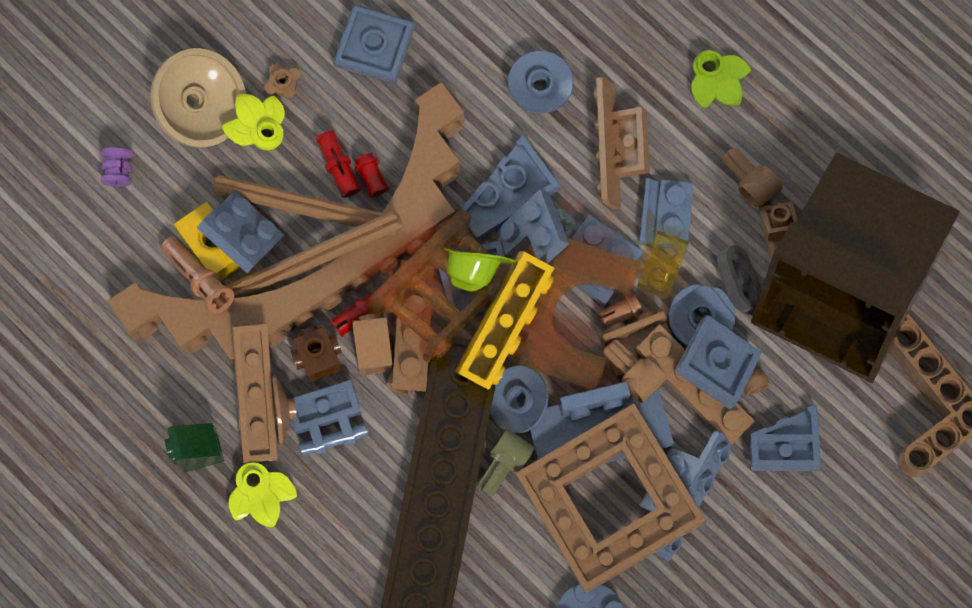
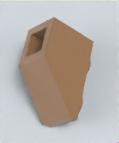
(373, 345)

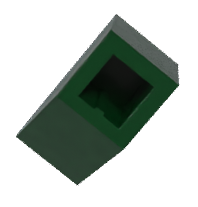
(194, 446)

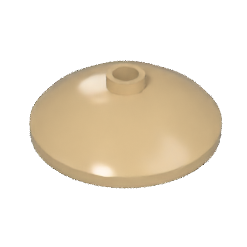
(213, 86)

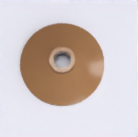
(283, 409)

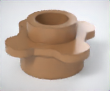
(286, 89)

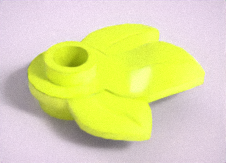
(253, 118)
(262, 499)

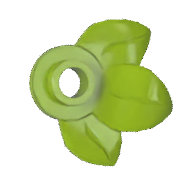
(720, 83)

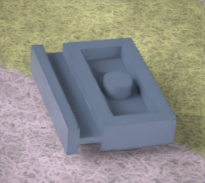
(666, 210)

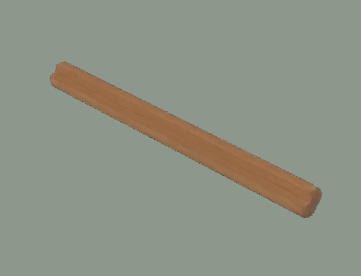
(295, 202)
(317, 255)

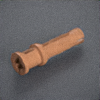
(203, 281)

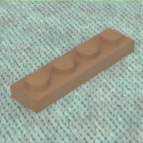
(666, 354)
(408, 364)
(254, 392)

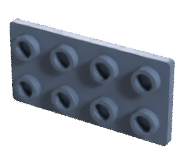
(587, 409)

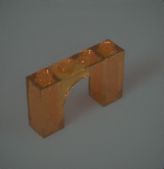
(573, 267)

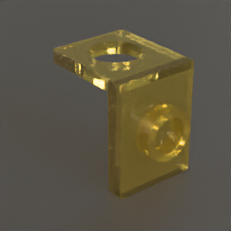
(662, 268)

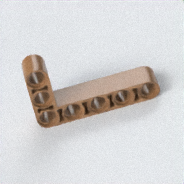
(929, 385)

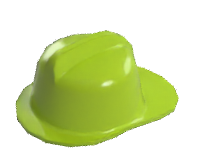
(473, 270)

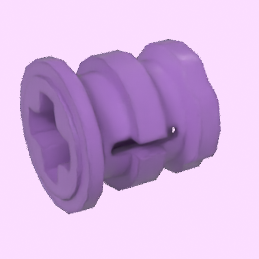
(116, 166)

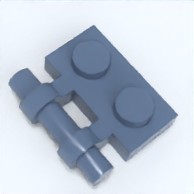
(324, 408)

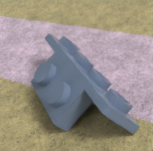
(696, 475)

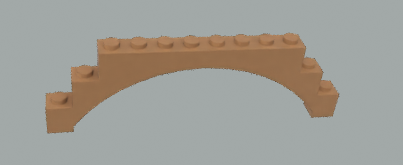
(416, 201)

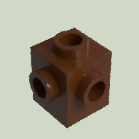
(319, 364)

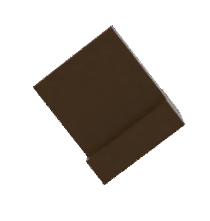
(852, 266)

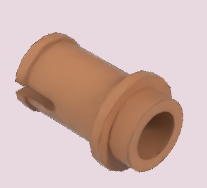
(621, 311)

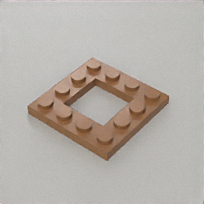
(619, 434)

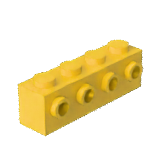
(504, 320)

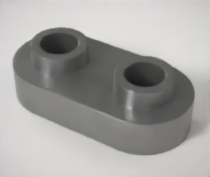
(739, 278)

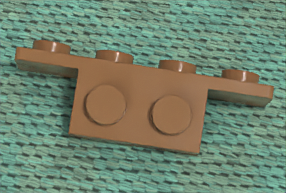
(621, 142)

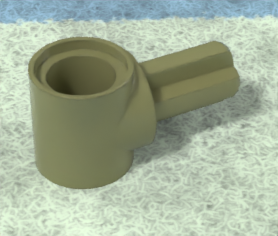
(509, 454)

